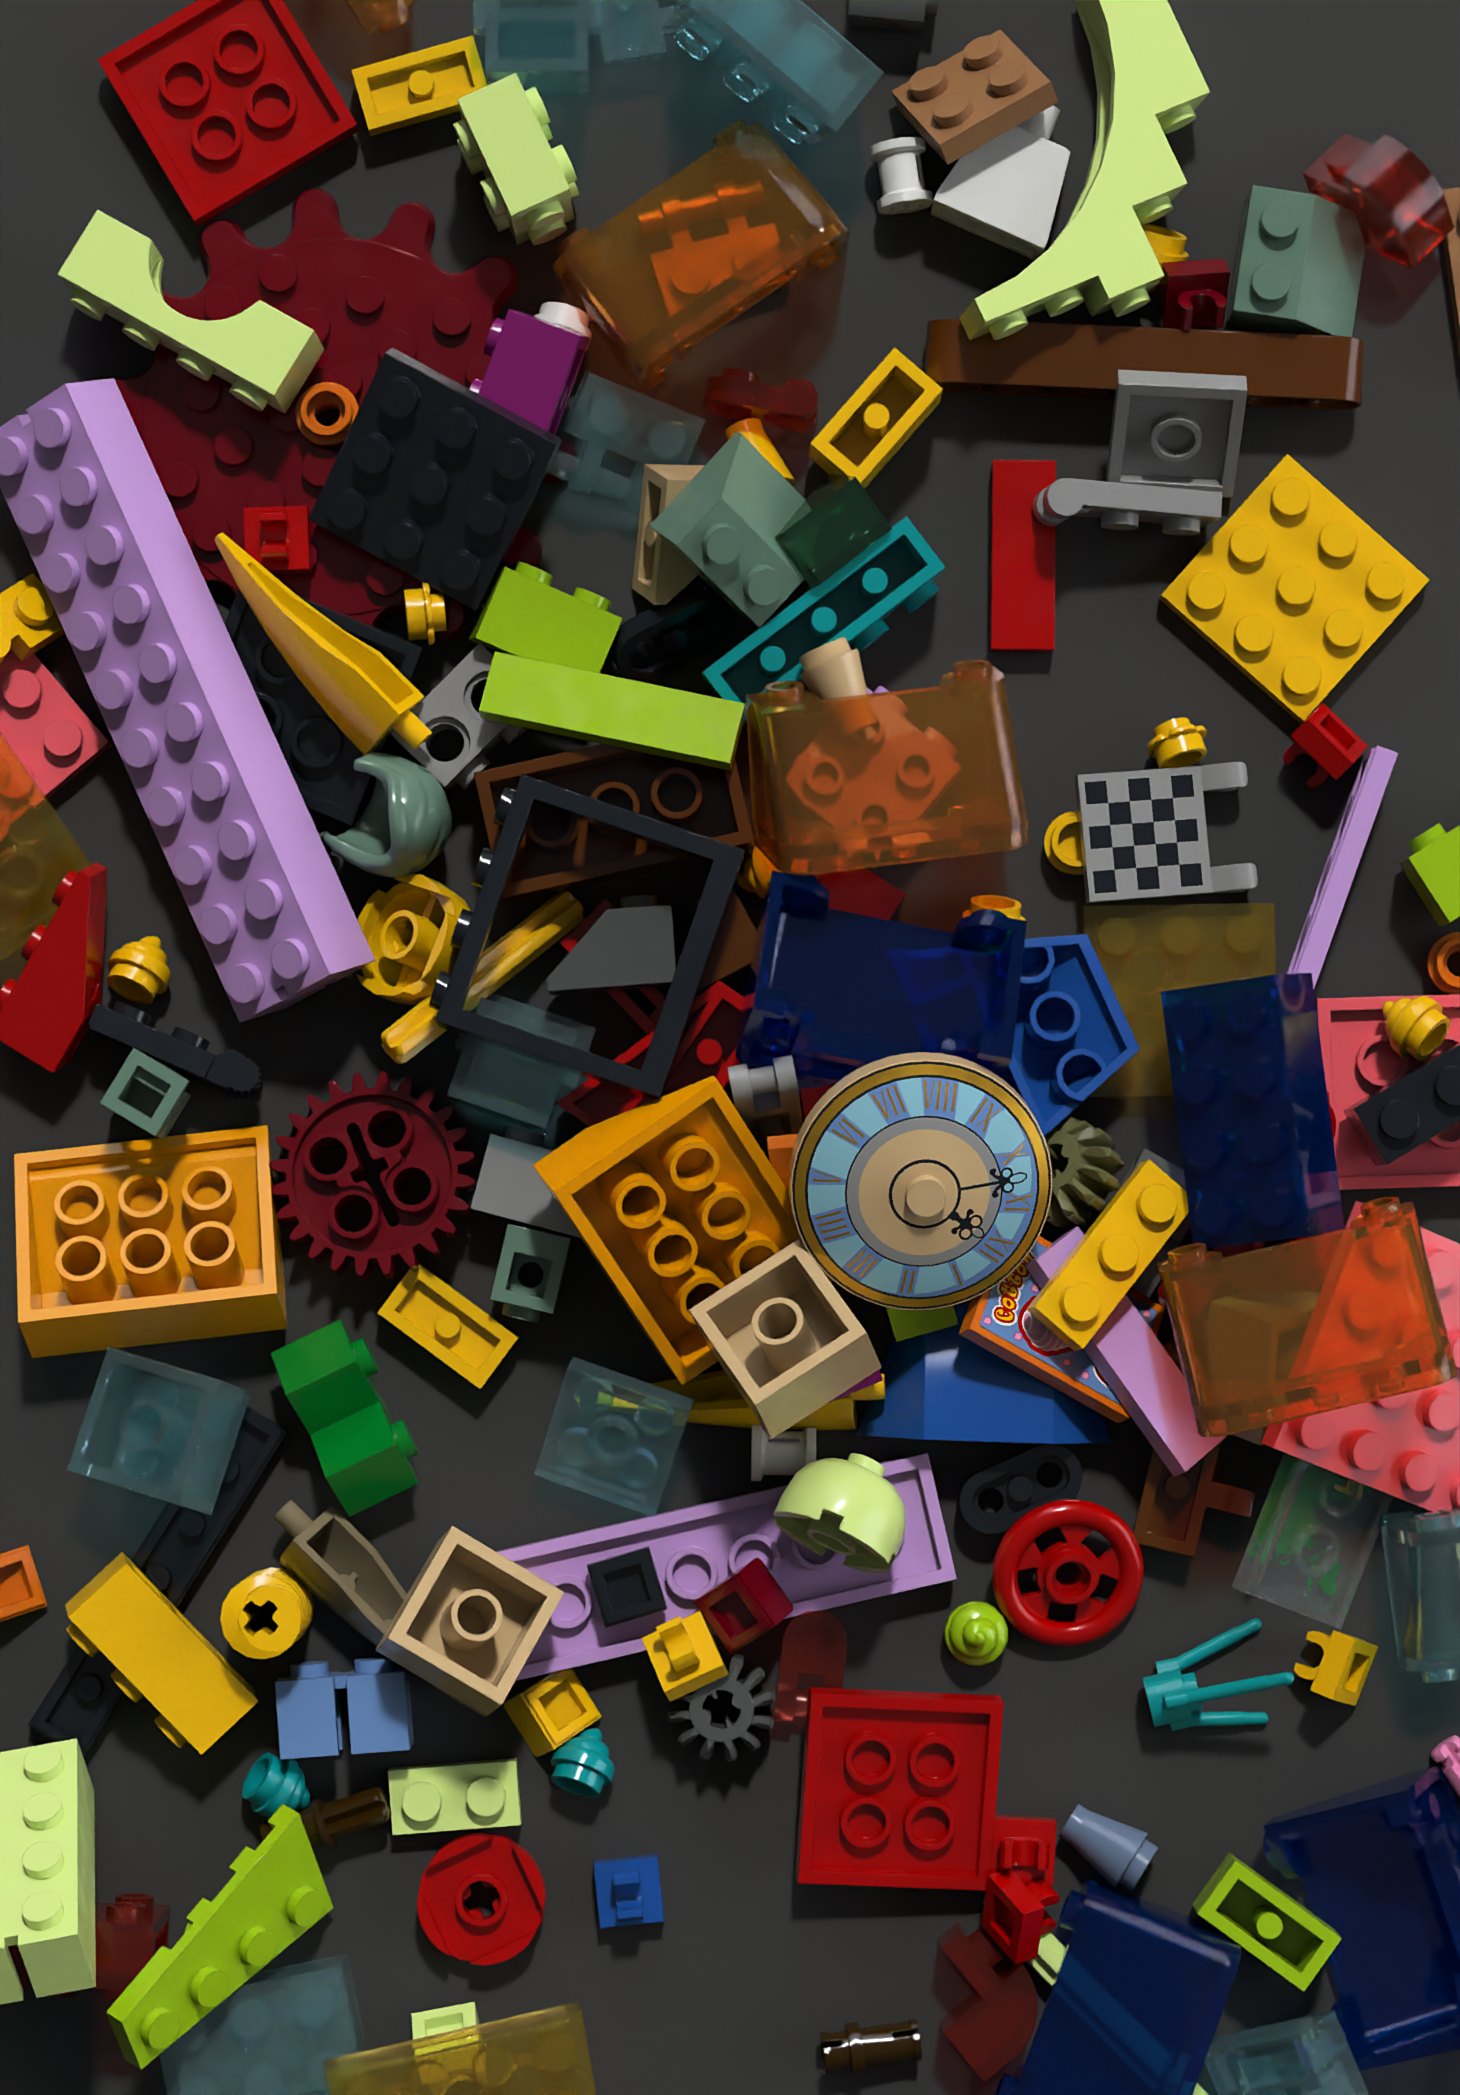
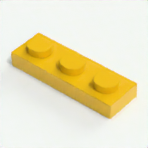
(1111, 1255)

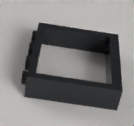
(492, 876)

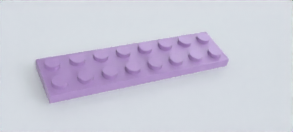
(707, 1544)

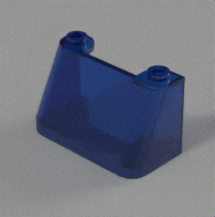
(870, 988)
(1388, 1882)
(1128, 2000)

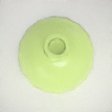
(845, 1510)

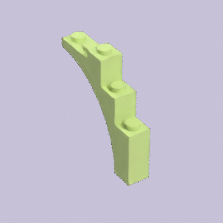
(1103, 256)

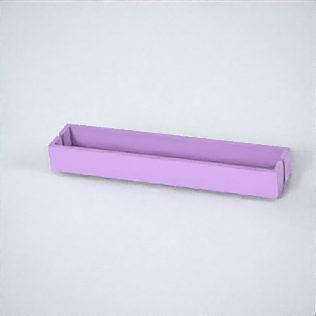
(177, 700)

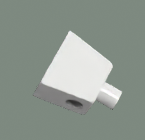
(1008, 187)

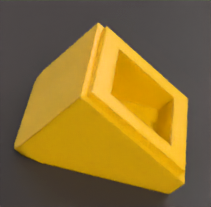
(552, 1711)

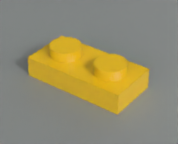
(418, 85)
(448, 1325)

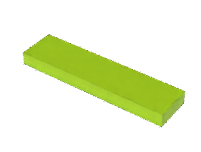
(612, 711)

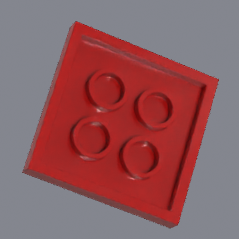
(227, 99)
(899, 1789)

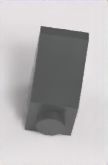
(621, 951)

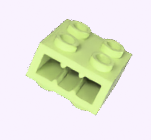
(526, 180)

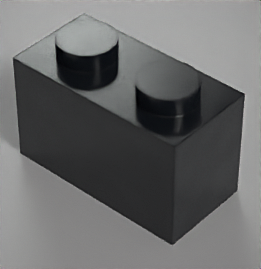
(1409, 1108)

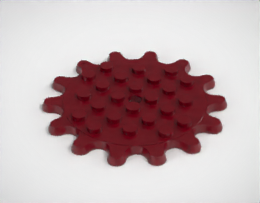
(360, 303)

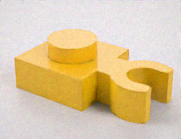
(27, 618)

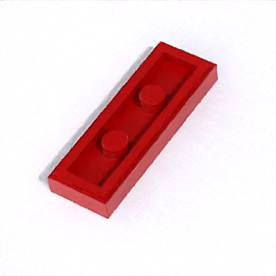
(1021, 559)

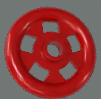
(1091, 1616)

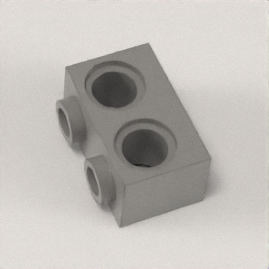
(452, 708)

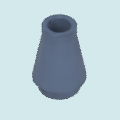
(1109, 1846)

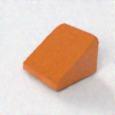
(19, 1584)

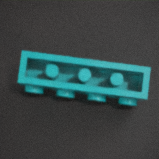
(848, 604)

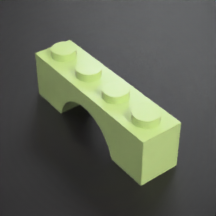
(255, 351)

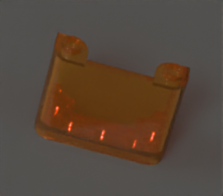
(698, 252)
(885, 774)
(1307, 1322)

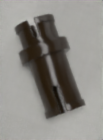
(869, 2046)

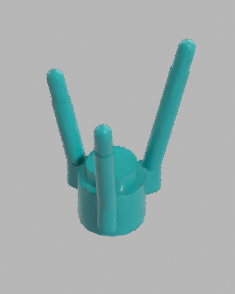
(1176, 1696)

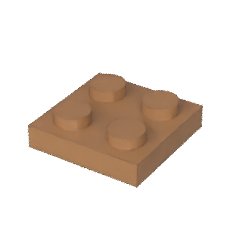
(974, 96)

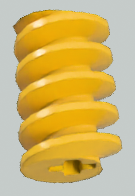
(244, 1604)

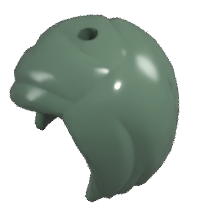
(402, 823)

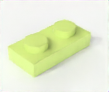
(454, 1796)

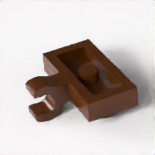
(1175, 1506)

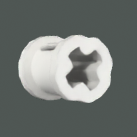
(901, 175)
(782, 1454)

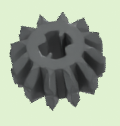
(732, 1727)

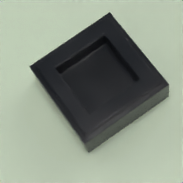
(627, 1586)

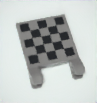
(1149, 833)

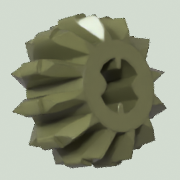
(1081, 1171)

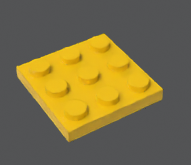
(1294, 588)

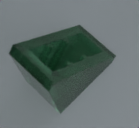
(831, 528)

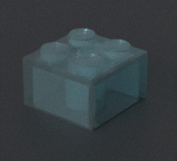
(159, 1430)

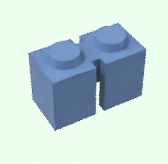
(312, 1715)

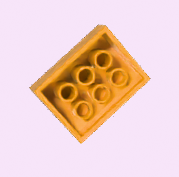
(672, 1210)
(148, 1242)

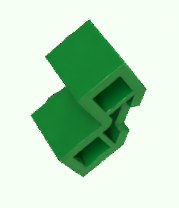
(346, 1417)

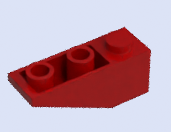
(59, 987)

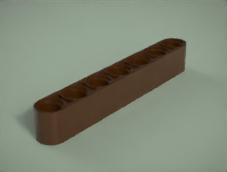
(1085, 361)

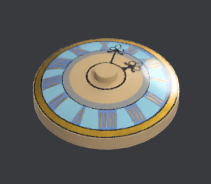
(920, 1181)

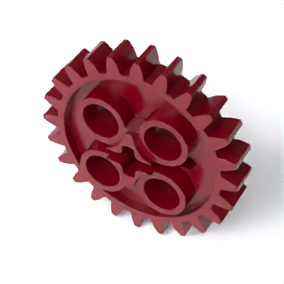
(323, 1199)

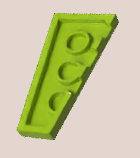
(226, 1942)

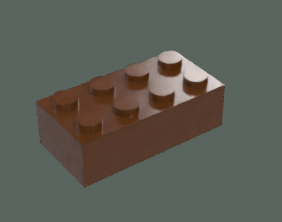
(573, 853)

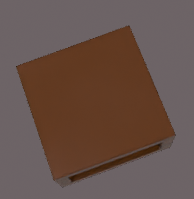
(732, 947)

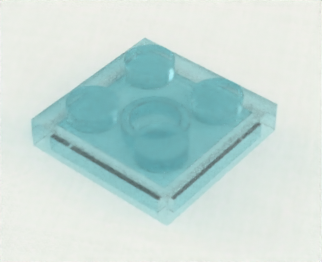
(613, 1436)

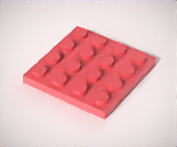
(1402, 1441)

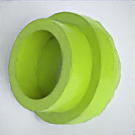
(976, 1633)

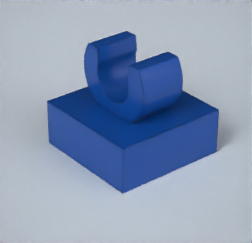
(628, 1890)

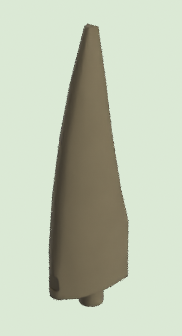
(343, 1571)

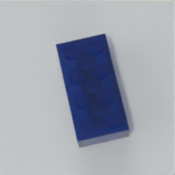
(1252, 1110)

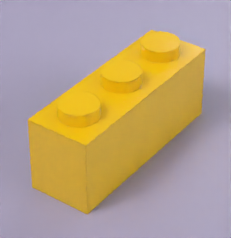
(158, 1655)

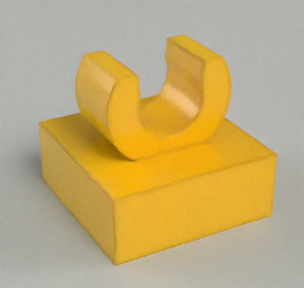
(684, 1655)
(1342, 1666)

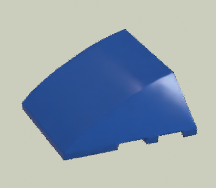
(1065, 1029)
(961, 1392)

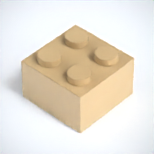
(785, 1338)
(470, 1621)

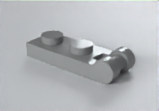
(1125, 505)
(767, 1099)

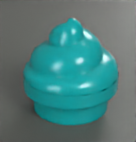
(583, 1764)
(275, 1783)

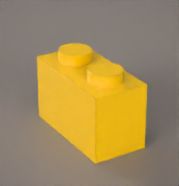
(876, 420)

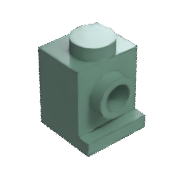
(147, 1094)
(525, 1246)

